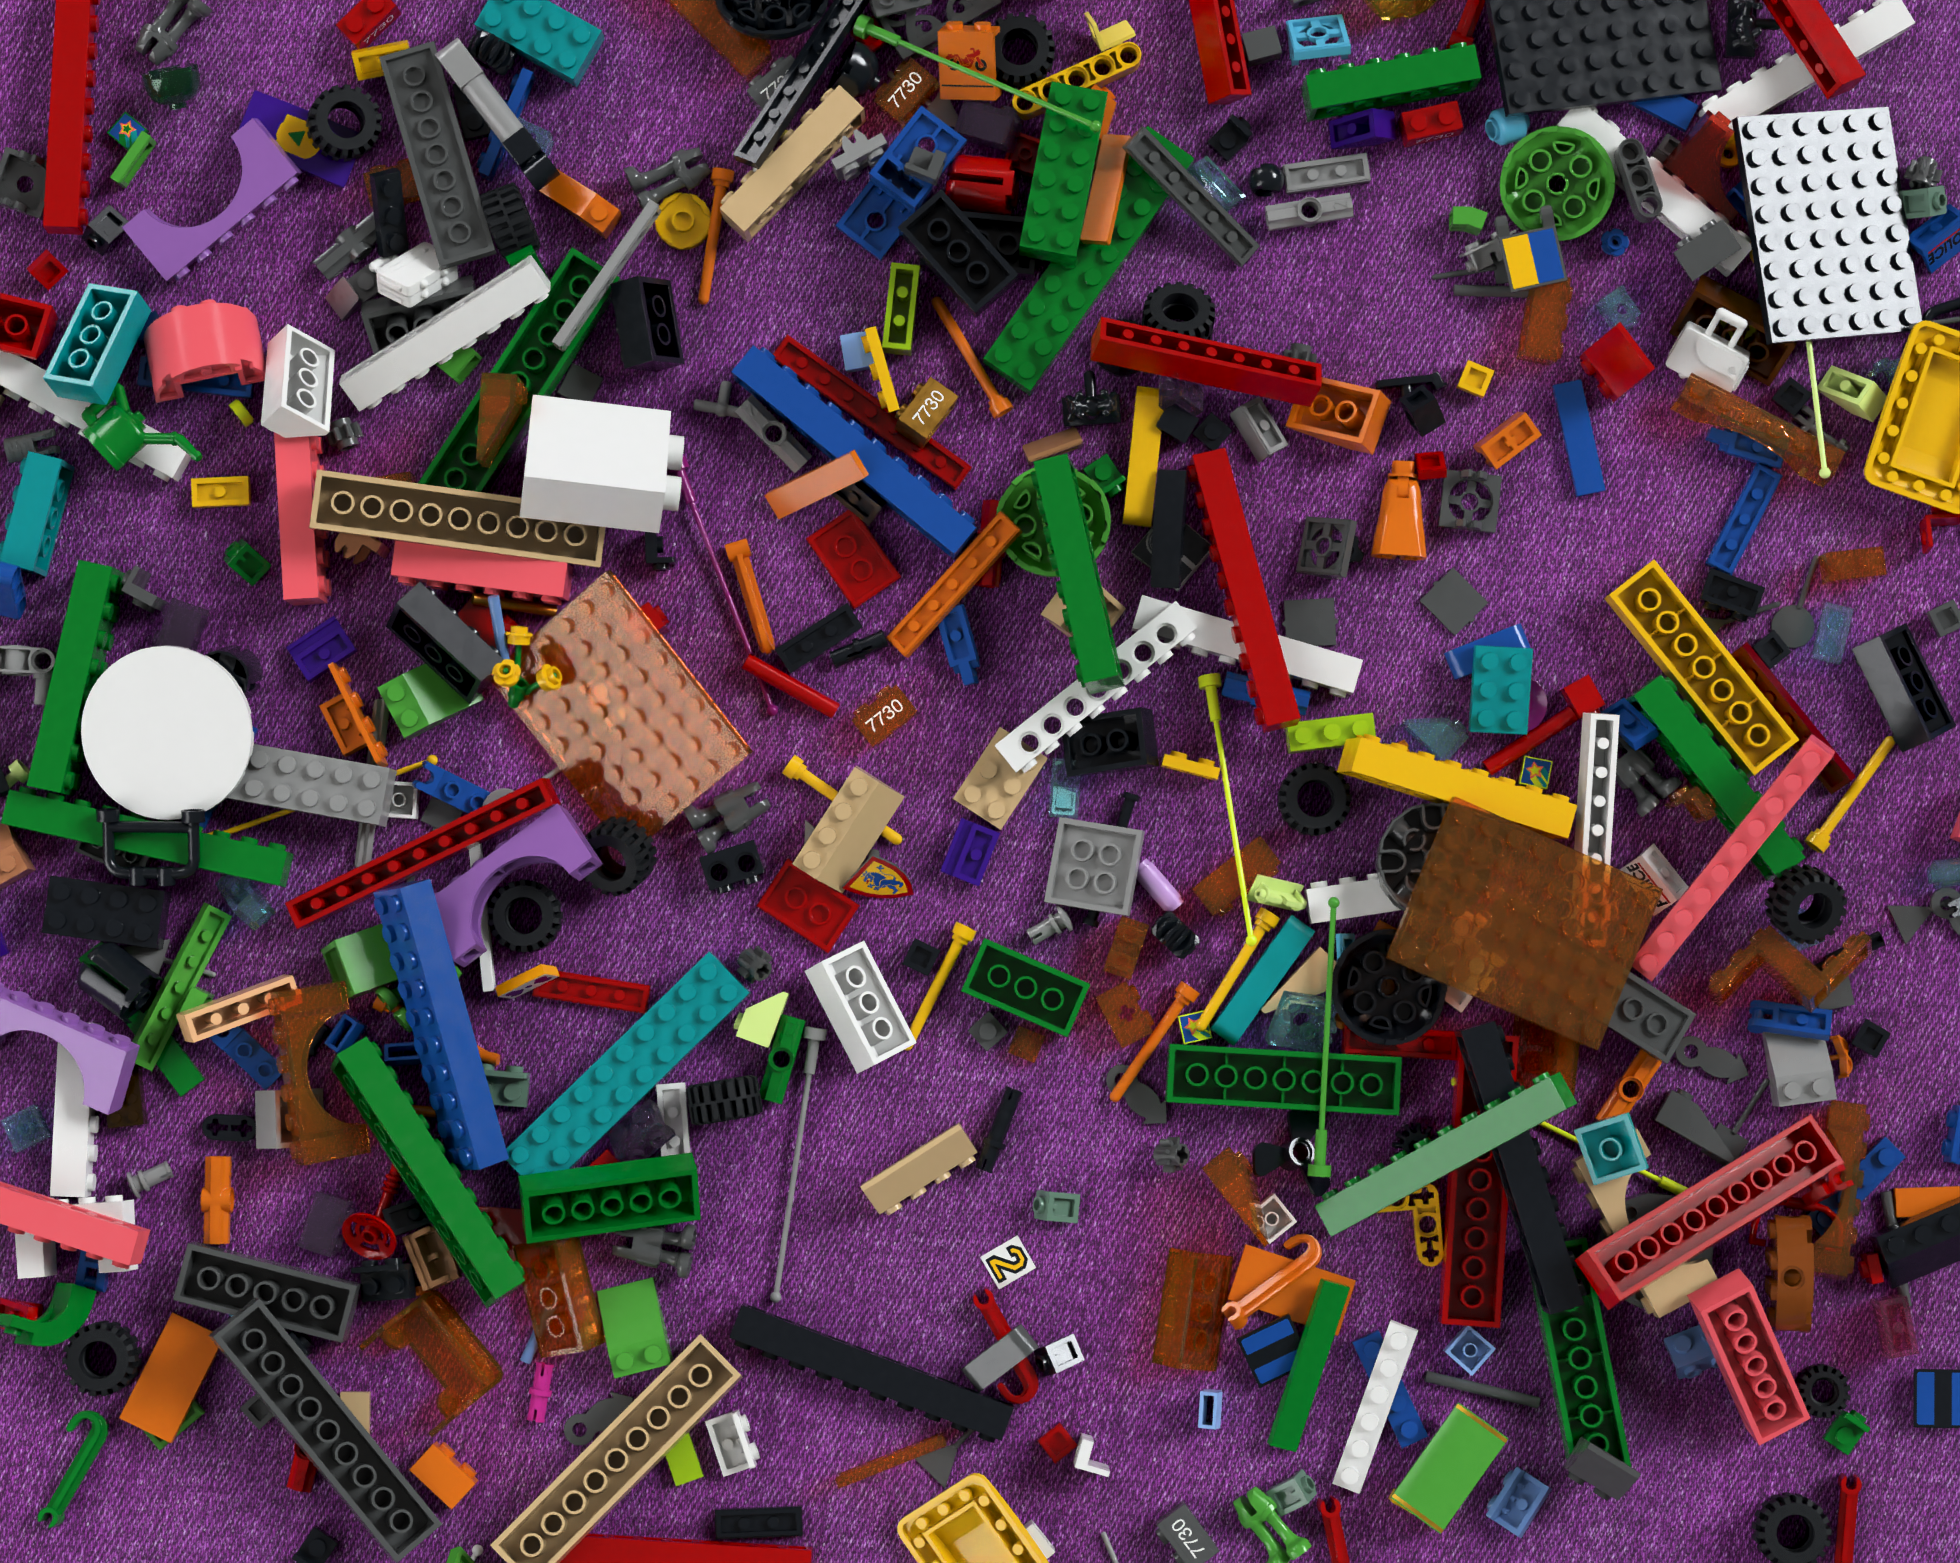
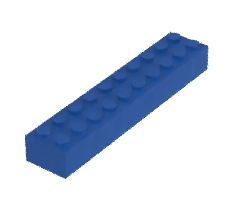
(834, 437)
(440, 1025)

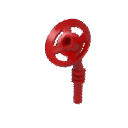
(375, 1226)

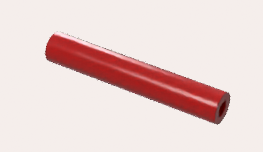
(790, 686)
(1530, 741)

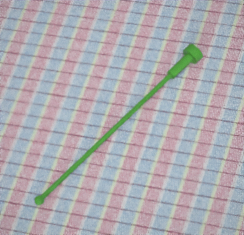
(865, 27)
(1319, 1168)

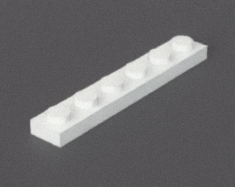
(1375, 1406)

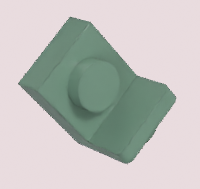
(1924, 202)
(1056, 1206)
(1292, 1492)

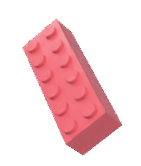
(301, 547)
(481, 571)
(1749, 1356)

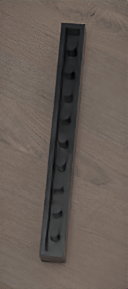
(871, 1371)

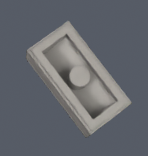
(1258, 429)

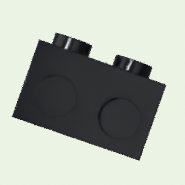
(1731, 595)

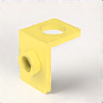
(1110, 36)

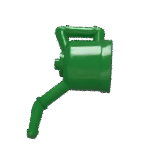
(120, 432)

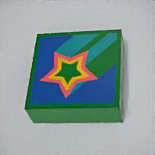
(126, 130)

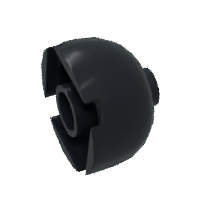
(857, 70)

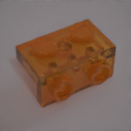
(1696, 803)

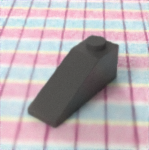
(1688, 1121)

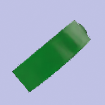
(60, 1321)

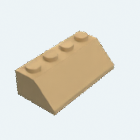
(848, 829)
(918, 1169)

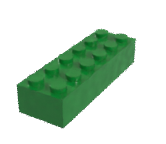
(1391, 81)
(1062, 175)
(609, 1197)

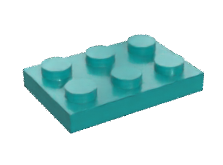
(1500, 689)

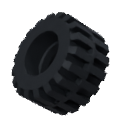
(1038, 35)
(358, 104)
(509, 219)
(1181, 303)
(1332, 781)
(633, 846)
(500, 911)
(1823, 912)
(724, 1100)
(78, 1363)
(1774, 1512)

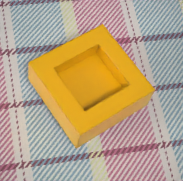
(1475, 379)

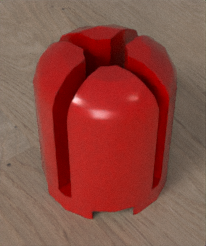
(983, 184)

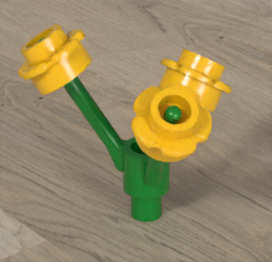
(509, 671)

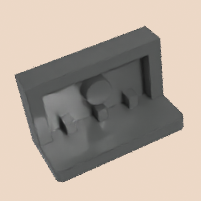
(134, 584)

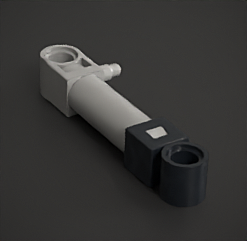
(497, 114)

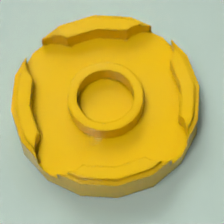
(683, 221)

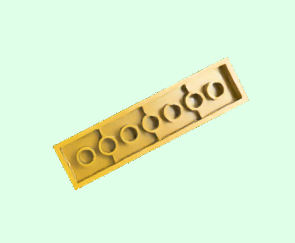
(1701, 668)
(1441, 780)

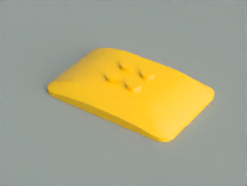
(1919, 425)
(968, 1526)

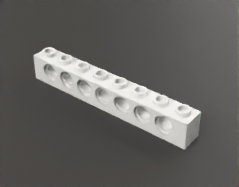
(1010, 746)

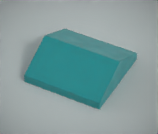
(1611, 1148)

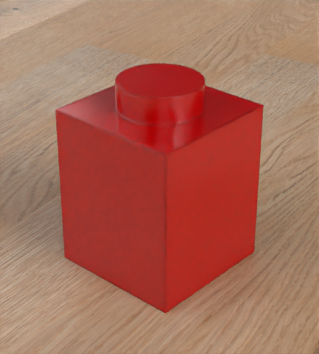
(1583, 697)

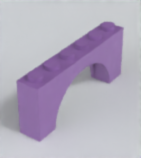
(264, 174)
(548, 839)
(102, 1057)

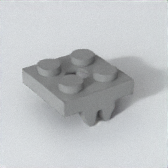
(858, 155)

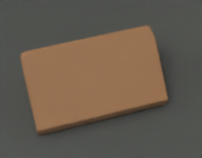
(1052, 445)

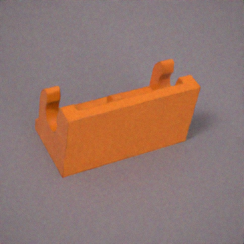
(1507, 439)

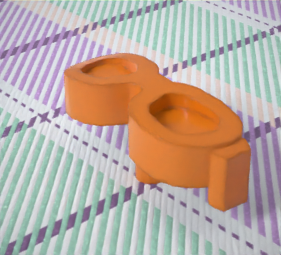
(1845, 1061)

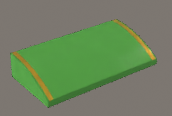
(1449, 1468)

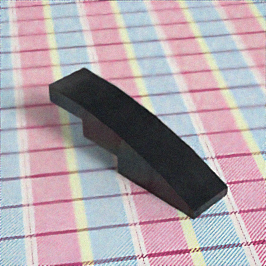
(1168, 528)

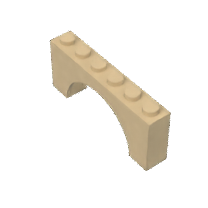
(1609, 1199)

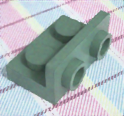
(508, 1086)

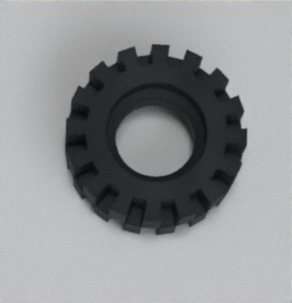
(1839, 1386)

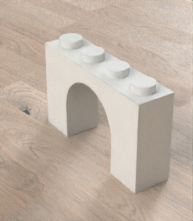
(39, 1258)

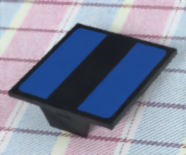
(1270, 1349)
(1936, 1398)

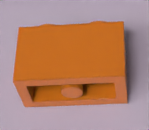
(445, 1474)

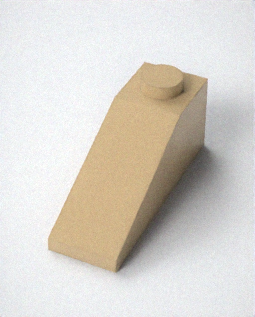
(1307, 979)

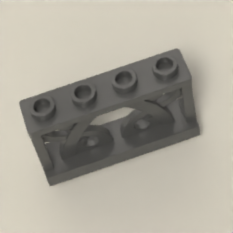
(974, 12)

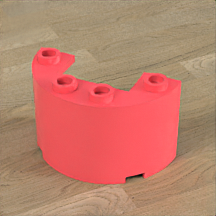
(201, 345)

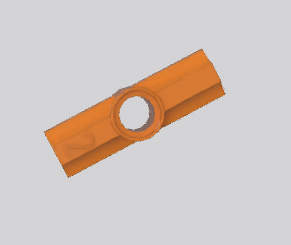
(1640, 1073)
(217, 1199)

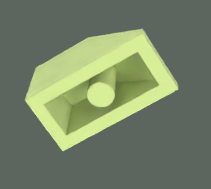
(1853, 393)
(761, 1020)

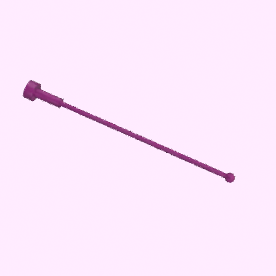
(690, 499)

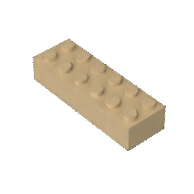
(792, 163)

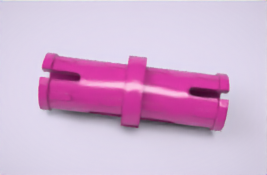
(540, 1392)

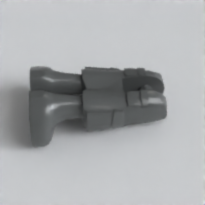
(1641, 764)
(734, 811)
(648, 1251)

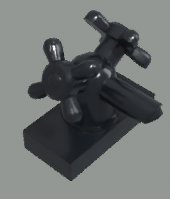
(1743, 27)
(1091, 408)

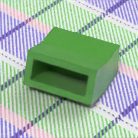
(1467, 219)
(460, 364)

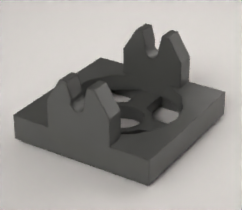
(1493, 485)
(1312, 527)

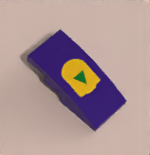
(289, 129)

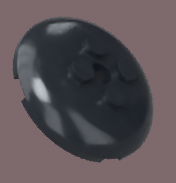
(771, 17)
(1367, 1010)

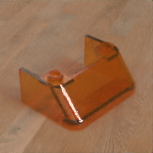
(446, 1349)

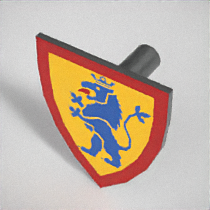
(879, 879)

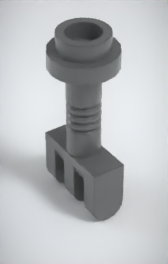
(1809, 426)

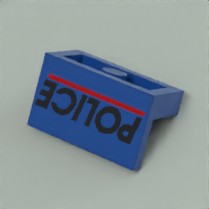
(1938, 238)

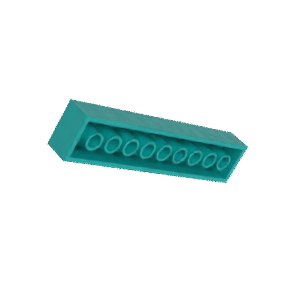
(629, 1069)

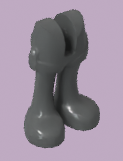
(167, 40)
(677, 165)

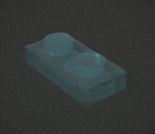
(1216, 183)
(1832, 633)

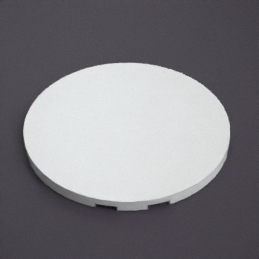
(167, 732)

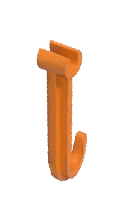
(739, 554)
(1238, 1312)

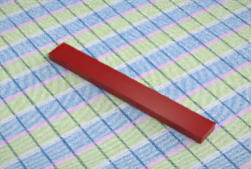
(868, 411)

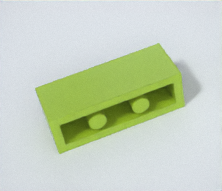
(901, 309)
(1327, 732)

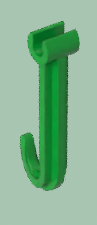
(78, 1468)

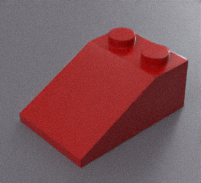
(1616, 363)

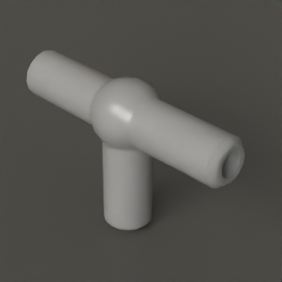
(720, 408)

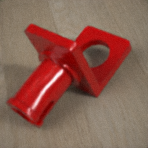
(1936, 518)

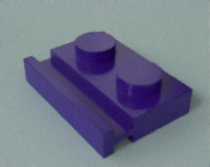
(321, 647)
(970, 852)

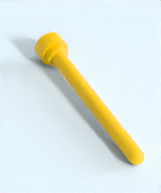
(797, 770)
(1820, 837)
(1264, 922)
(961, 936)

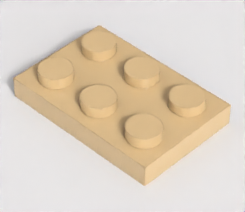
(993, 785)

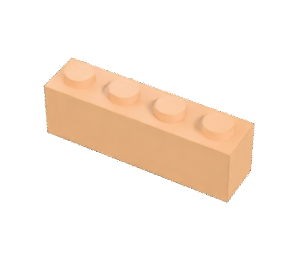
(231, 1009)

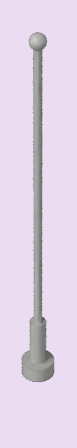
(814, 1037)

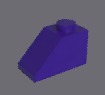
(1363, 129)

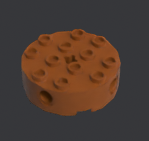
(1791, 1273)

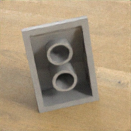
(1798, 1070)

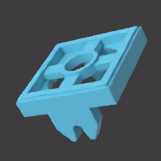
(1330, 25)

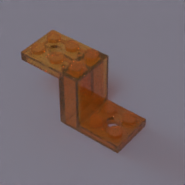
(1789, 968)

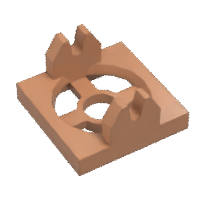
(359, 546)

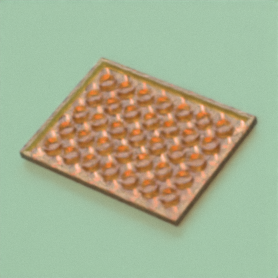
(628, 712)
(1524, 923)

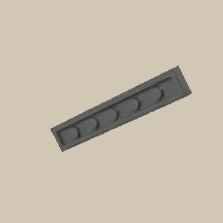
(1191, 196)

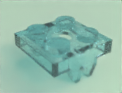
(1306, 1036)

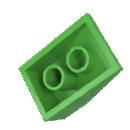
(422, 701)
(634, 1328)

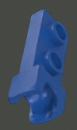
(452, 789)
(249, 1055)

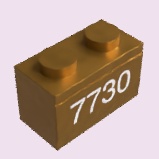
(925, 412)

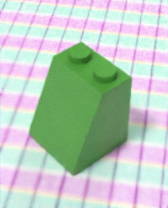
(360, 961)

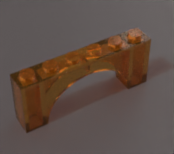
(297, 1018)

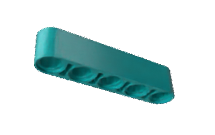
(1262, 980)

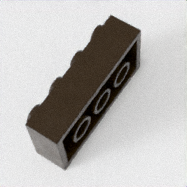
(134, 1107)

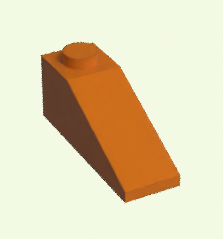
(583, 204)

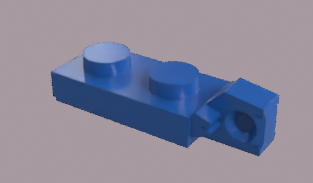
(1743, 447)
(960, 645)

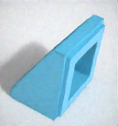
(1342, 941)

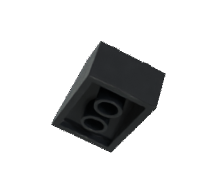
(1112, 743)

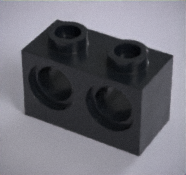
(730, 859)

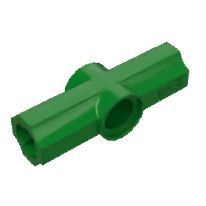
(788, 1040)

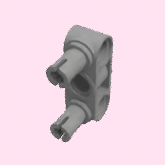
(25, 661)

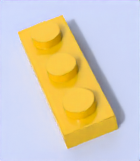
(880, 370)

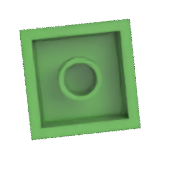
(196, 997)

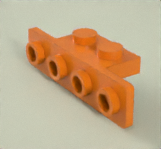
(348, 722)

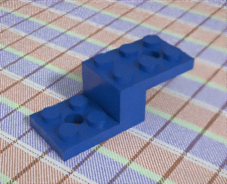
(894, 192)

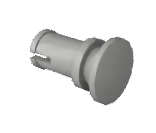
(1050, 926)
(149, 1178)

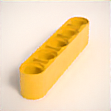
(1087, 71)
(1143, 458)

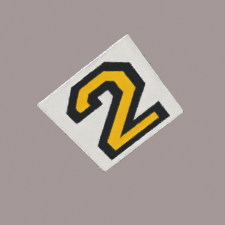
(1008, 1262)

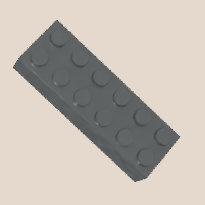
(294, 1296)

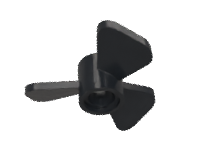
(1301, 1128)

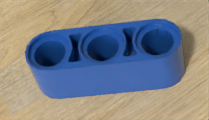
(11, 591)
(1461, 658)

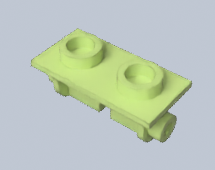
(1277, 893)

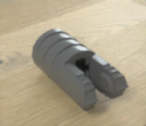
(18, 446)

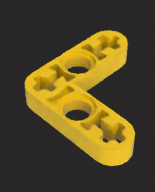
(1419, 1211)

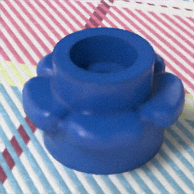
(1607, 245)

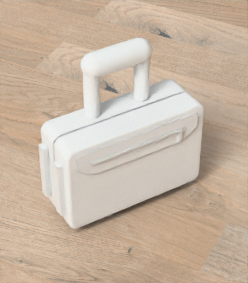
(412, 275)
(1709, 355)

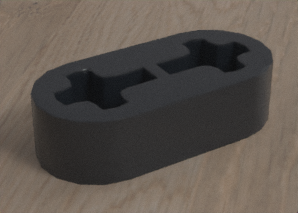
(230, 1134)

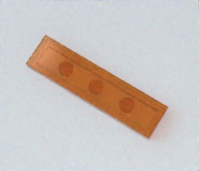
(891, 1460)

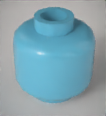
(1506, 129)

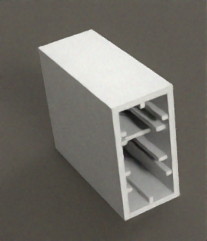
(600, 464)

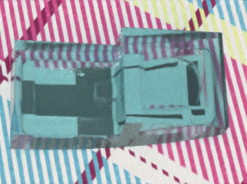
(1063, 791)

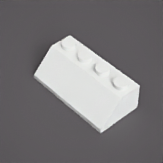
(297, 385)
(860, 1007)

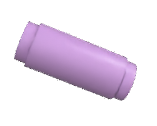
(1158, 886)

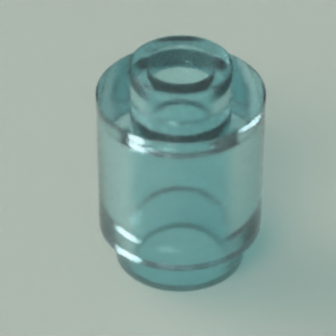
(1944, 873)

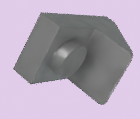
(349, 293)

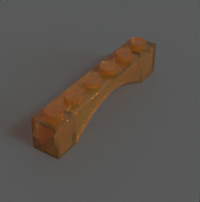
(1715, 406)
(1845, 1131)

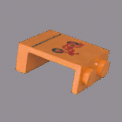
(973, 49)

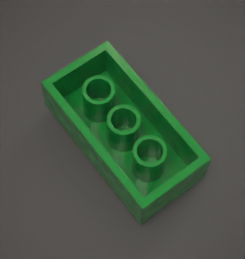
(1025, 987)

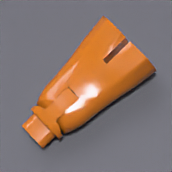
(1400, 517)

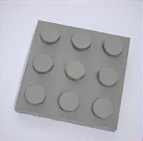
(1094, 866)

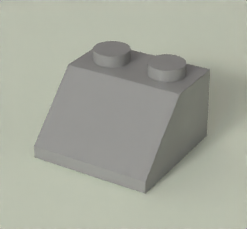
(270, 1118)

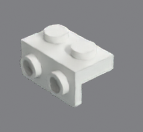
(732, 1443)

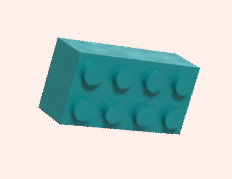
(544, 35)
(97, 344)
(36, 513)

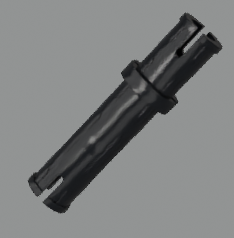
(998, 1130)

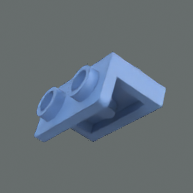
(1690, 1352)
(1517, 1501)

